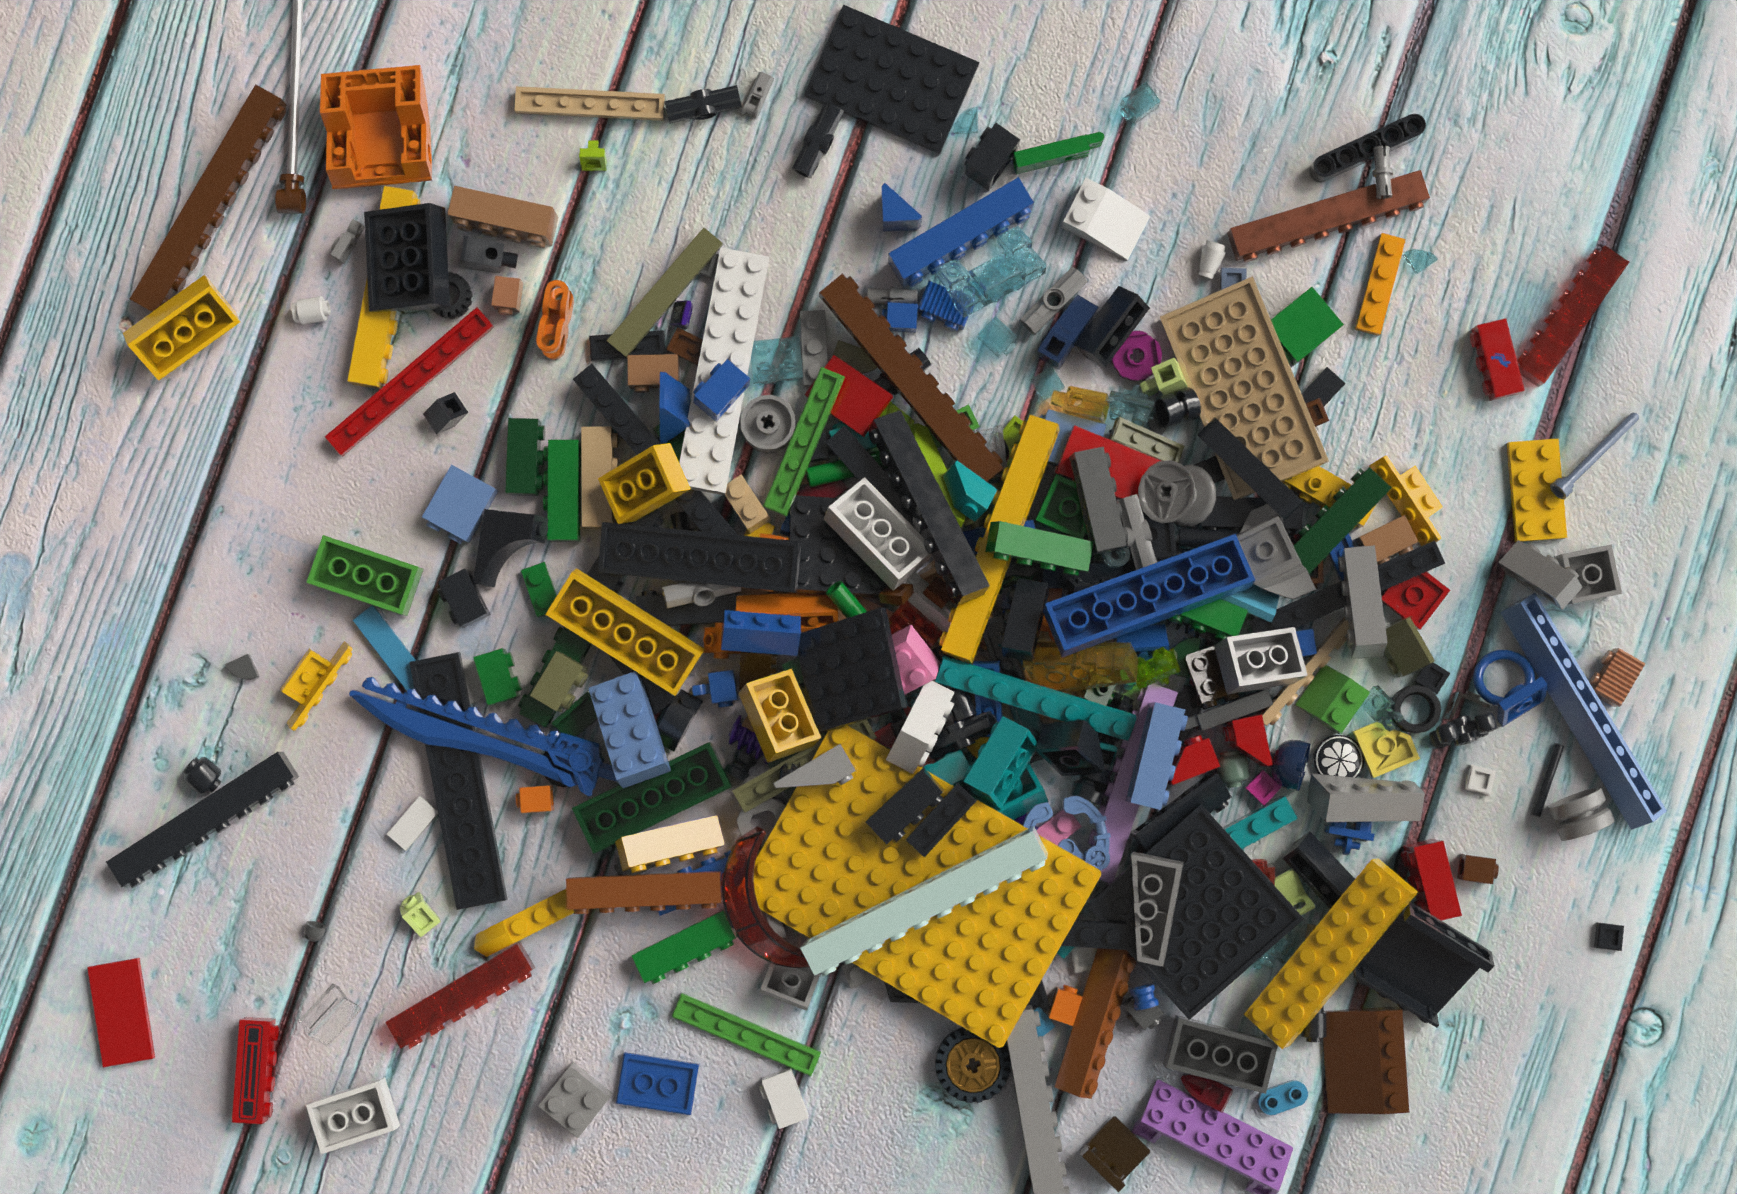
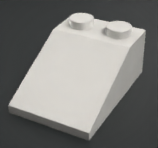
(1105, 219)

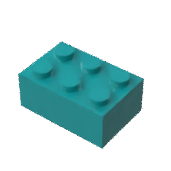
(1001, 762)

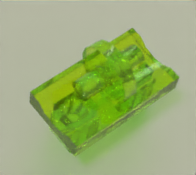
(1157, 668)

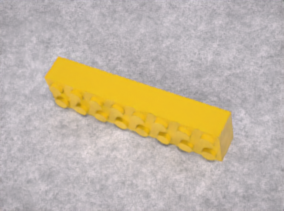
(1330, 953)

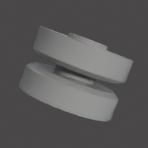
(766, 409)
(1580, 814)

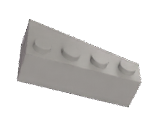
(1363, 602)
(1364, 799)
(1155, 896)

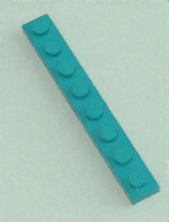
(1034, 697)

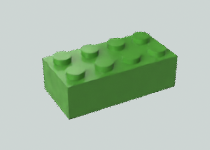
(365, 575)

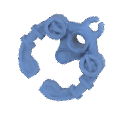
(1095, 855)

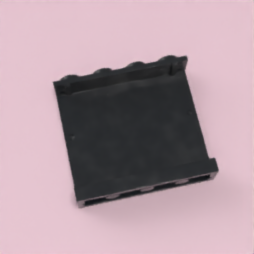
(1421, 963)

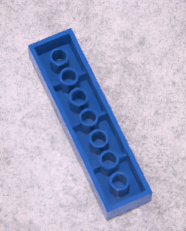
(1148, 595)

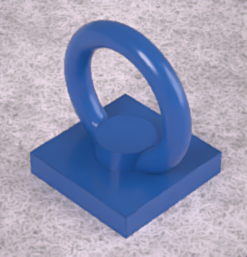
(1521, 697)

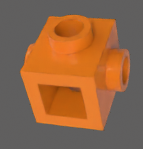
(712, 642)

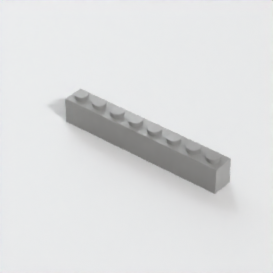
(1034, 1106)

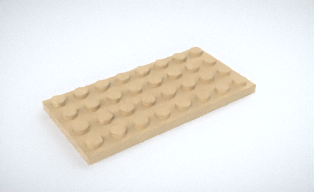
(1245, 381)

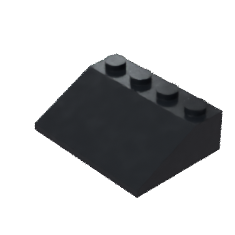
(407, 258)

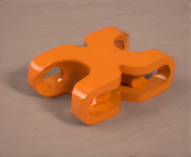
(555, 319)

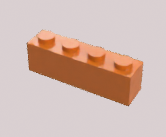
(814, 609)

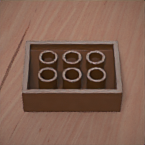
(1365, 1061)

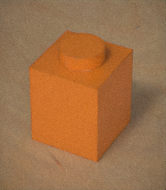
(535, 799)
(1065, 1005)

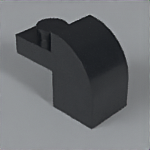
(678, 718)

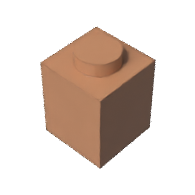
(507, 295)

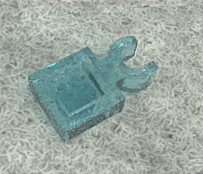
(1379, 706)

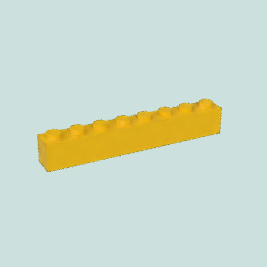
(376, 328)

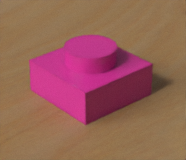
(1263, 787)

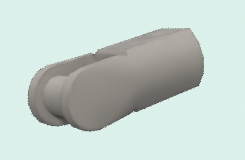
(759, 92)

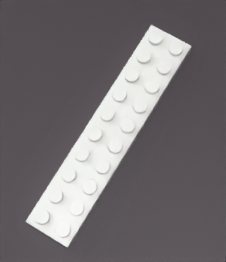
(729, 336)

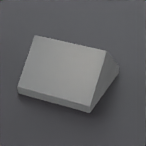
(790, 985)

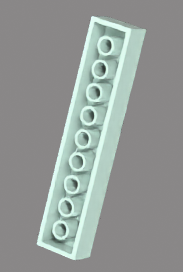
(925, 900)

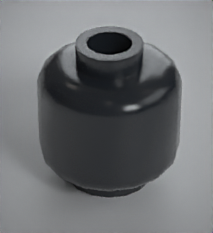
(202, 775)

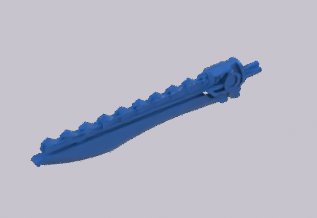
(567, 751)

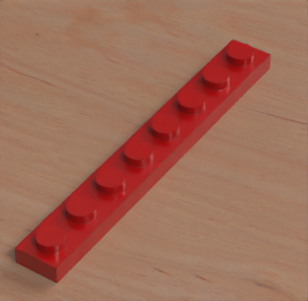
(409, 381)

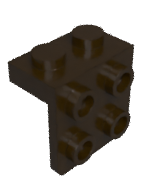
(1207, 679)

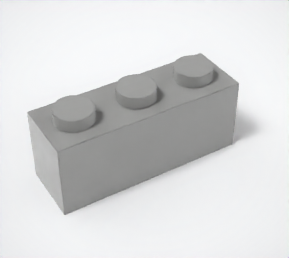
(1541, 574)

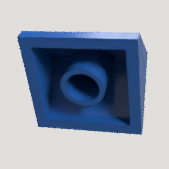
(897, 213)
(673, 407)

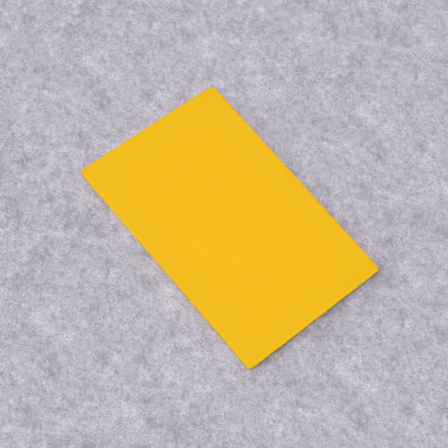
(967, 965)

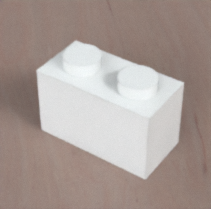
(784, 1098)

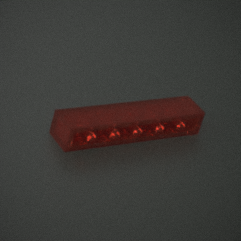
(1571, 315)
(460, 995)

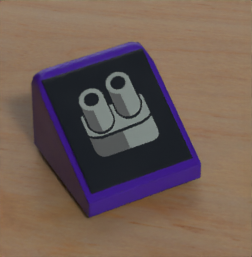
(681, 314)

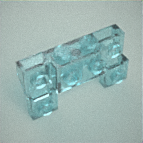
(994, 278)

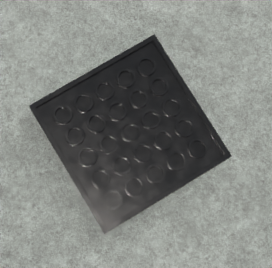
(1221, 918)

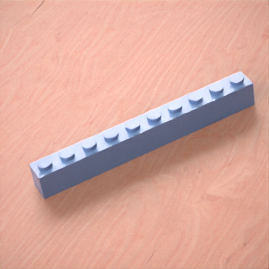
(1583, 712)

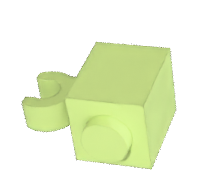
(1167, 379)

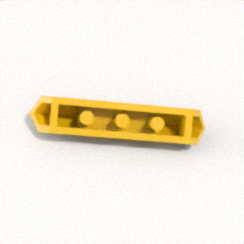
(522, 924)

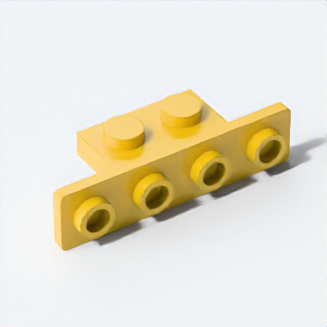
(1411, 498)
(310, 680)

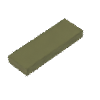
(1145, 441)

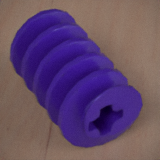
(745, 738)

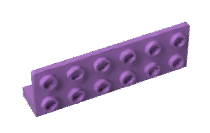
(1215, 1136)

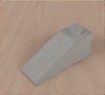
(825, 769)

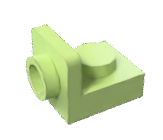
(418, 914)

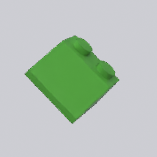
(1332, 699)

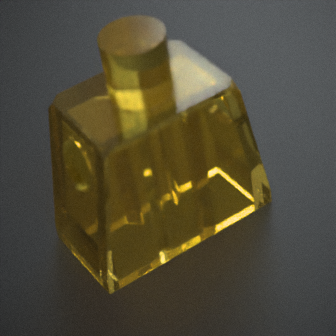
(1093, 405)

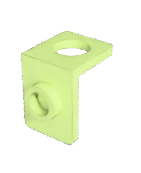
(1293, 891)

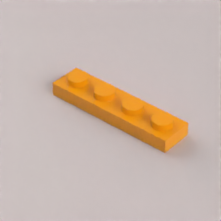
(1380, 284)

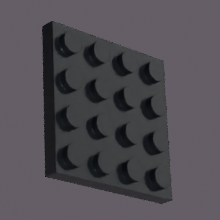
(825, 555)
(851, 670)

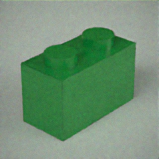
(497, 676)

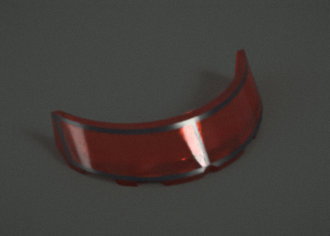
(743, 909)

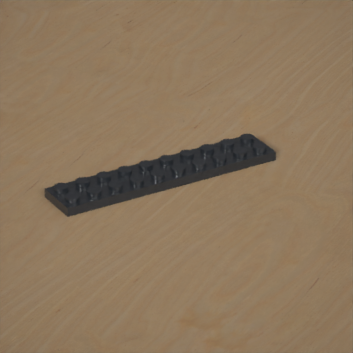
(460, 792)

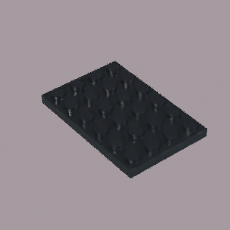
(892, 79)

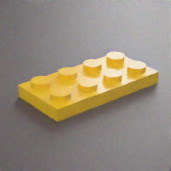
(1535, 508)

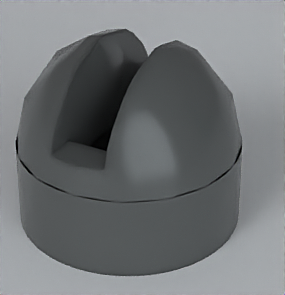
(314, 930)

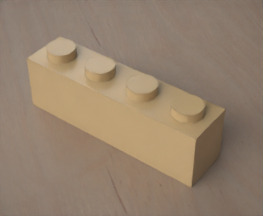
(596, 460)

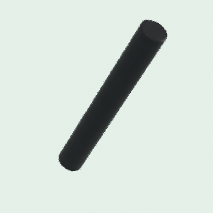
(1547, 780)

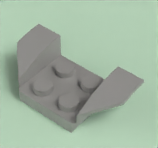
(1273, 555)

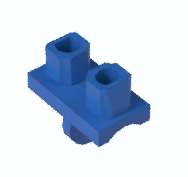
(1361, 831)

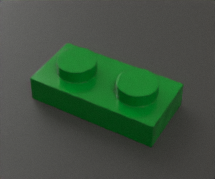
(539, 587)

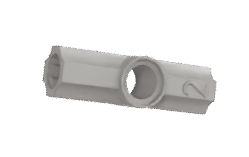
(1064, 289)
(1138, 532)
(699, 593)

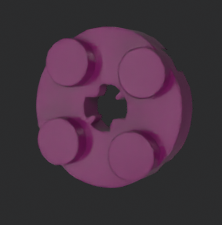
(1139, 371)

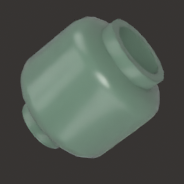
(1233, 768)

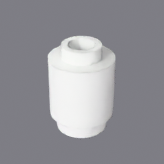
(310, 310)

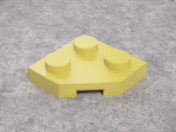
(1384, 749)

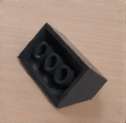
(1208, 791)

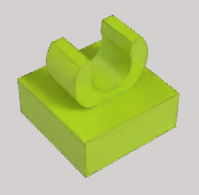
(593, 157)

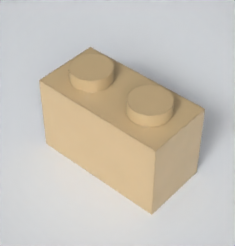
(746, 504)

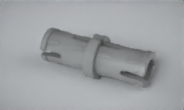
(1382, 172)
(883, 296)

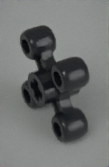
(1462, 730)

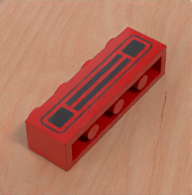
(254, 1070)

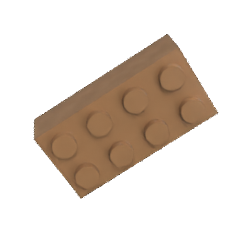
(503, 216)

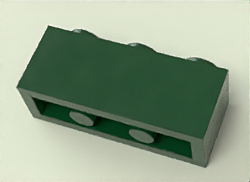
(524, 457)

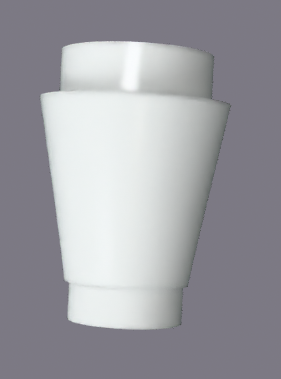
(1211, 257)

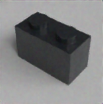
(463, 598)

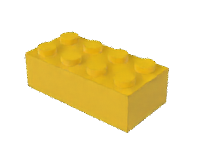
(181, 327)

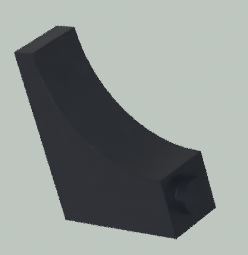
(501, 537)

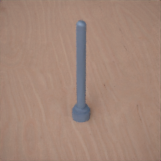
(1563, 486)

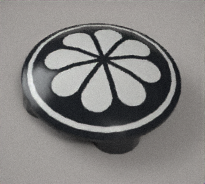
(1338, 757)

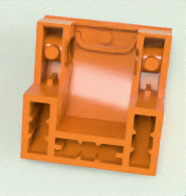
(376, 127)

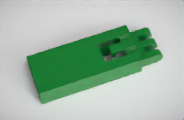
(1056, 152)

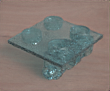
(776, 360)

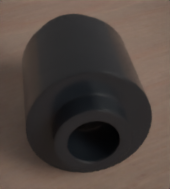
(1316, 1028)

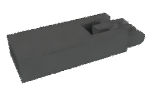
(1229, 711)

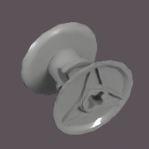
(1177, 493)

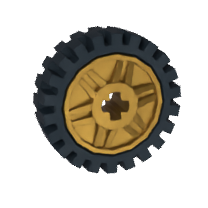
(962, 1081)

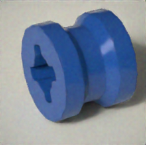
(1144, 997)

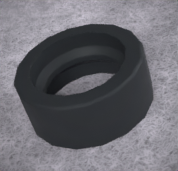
(1434, 703)

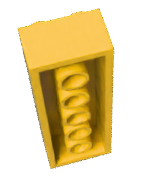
(625, 631)

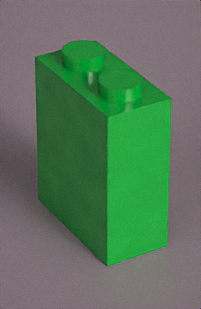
(1305, 325)

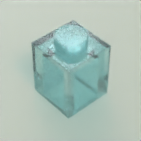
(1139, 103)
(997, 337)

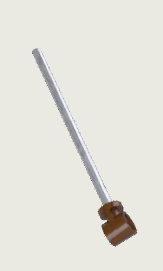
(291, 198)

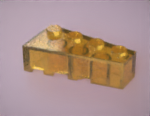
(1087, 669)

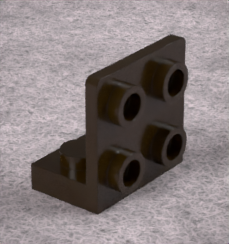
(1114, 1152)

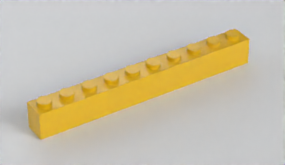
(1011, 506)

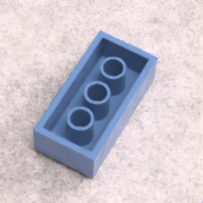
(629, 729)
(1155, 755)

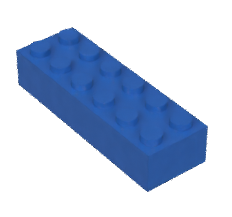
(960, 233)

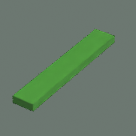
(804, 441)
(746, 1034)

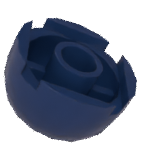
(1290, 763)

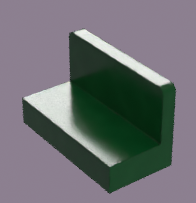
(578, 717)

